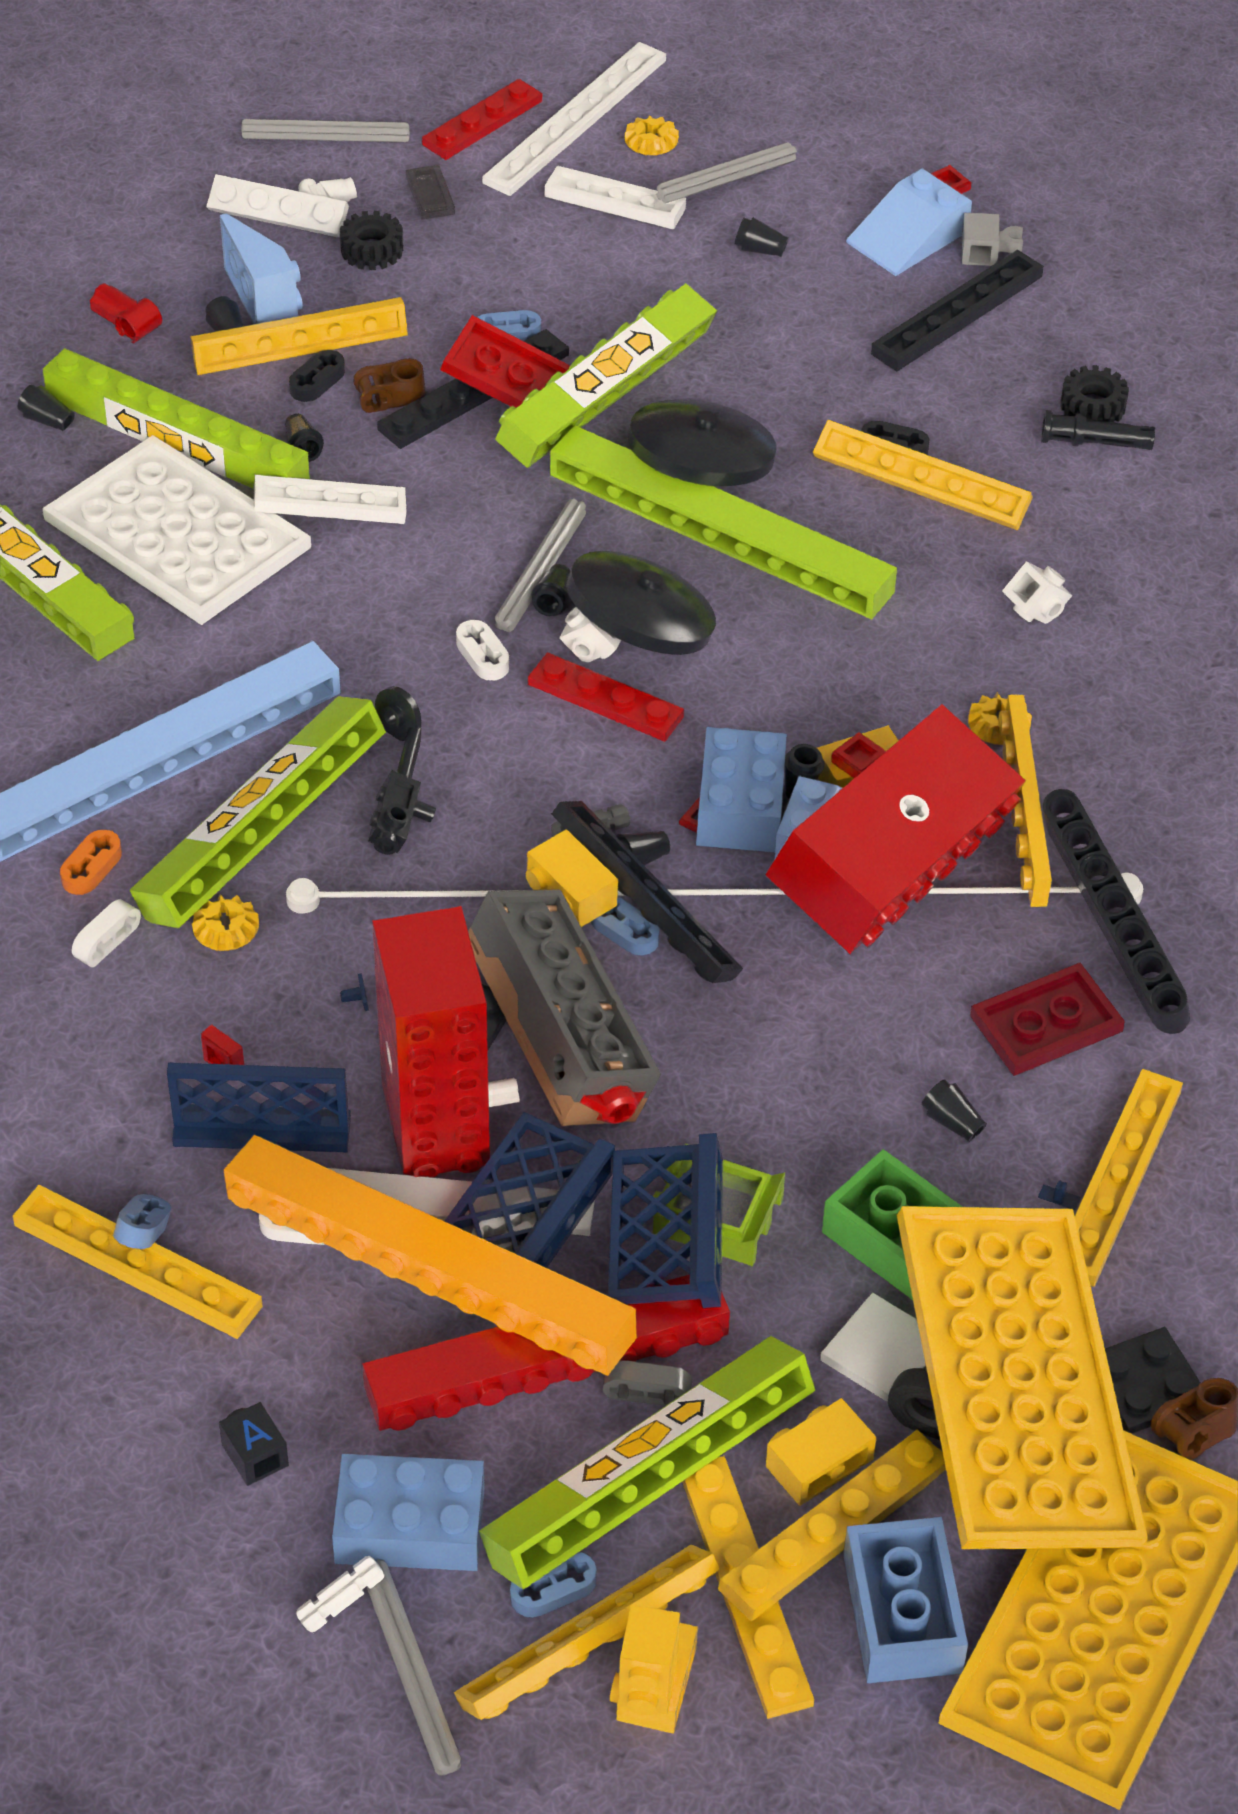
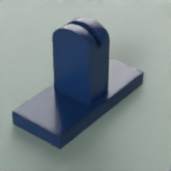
(355, 994)
(1059, 1195)

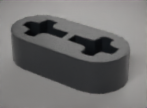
(313, 373)
(899, 435)

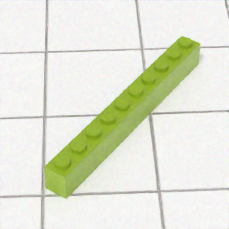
(725, 523)

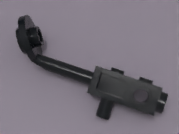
(399, 792)

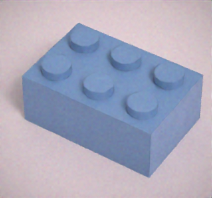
(741, 789)
(409, 1511)
(905, 1600)

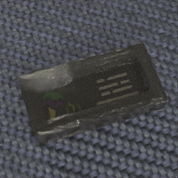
(430, 192)

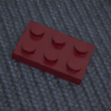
(1047, 1018)

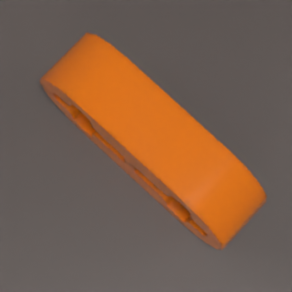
(96, 865)

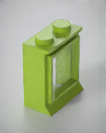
(746, 1208)

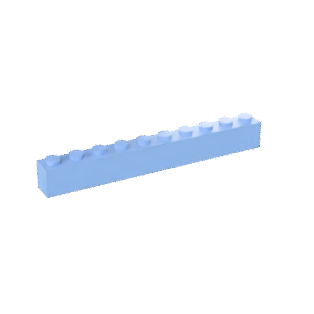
(164, 747)

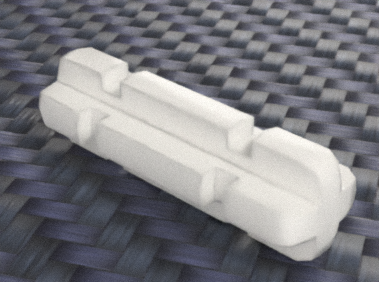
(340, 1594)

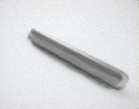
(325, 130)
(726, 172)
(540, 564)
(414, 1674)

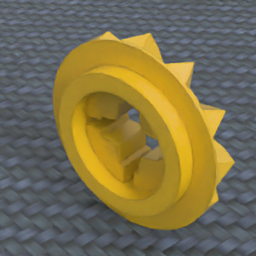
(648, 143)
(983, 719)
(211, 932)

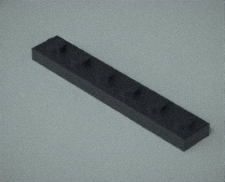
(956, 310)
(450, 401)
(656, 902)

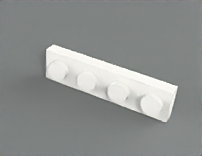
(613, 197)
(277, 205)
(329, 499)

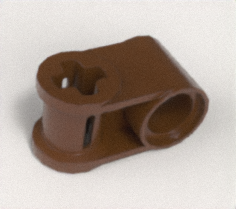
(394, 384)
(1200, 1417)

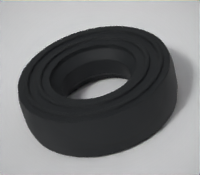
(907, 1407)

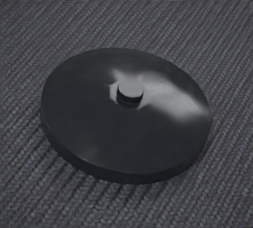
(702, 442)
(641, 602)

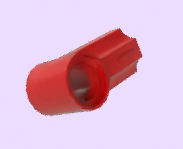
(128, 315)

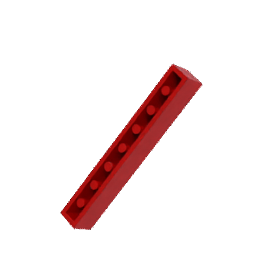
(502, 1363)

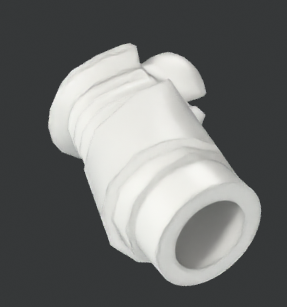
(336, 189)

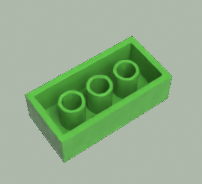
(865, 1212)

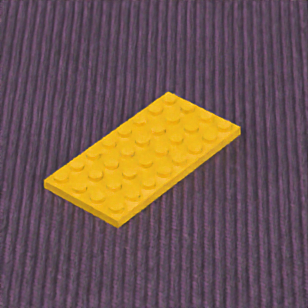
(1019, 1379)
(1103, 1636)

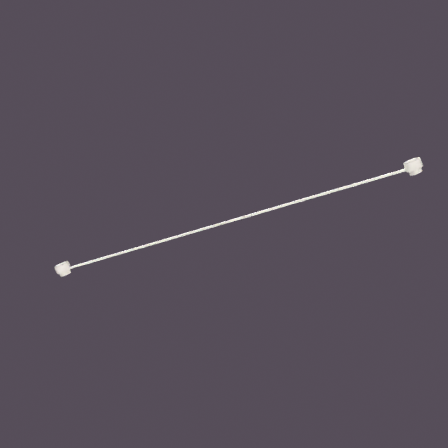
(305, 897)

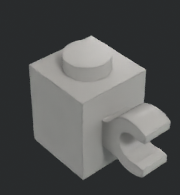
(983, 239)

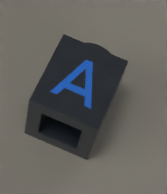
(253, 1443)

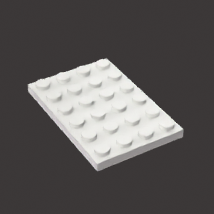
(176, 529)

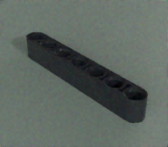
(1118, 926)

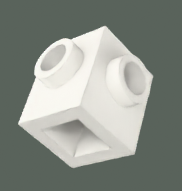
(1037, 593)
(586, 638)

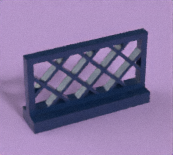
(231, 1127)
(563, 1210)
(705, 1226)

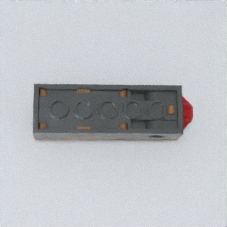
(562, 1007)

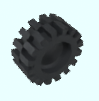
(375, 253)
(1097, 383)

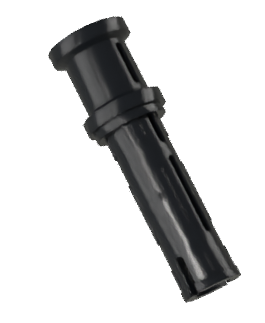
(1079, 430)

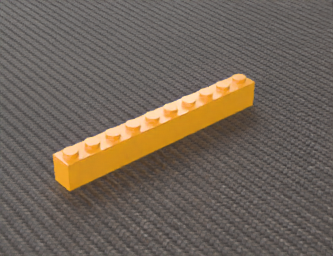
(432, 1255)

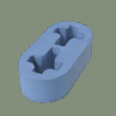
(512, 322)
(621, 929)
(142, 1221)
(555, 1588)

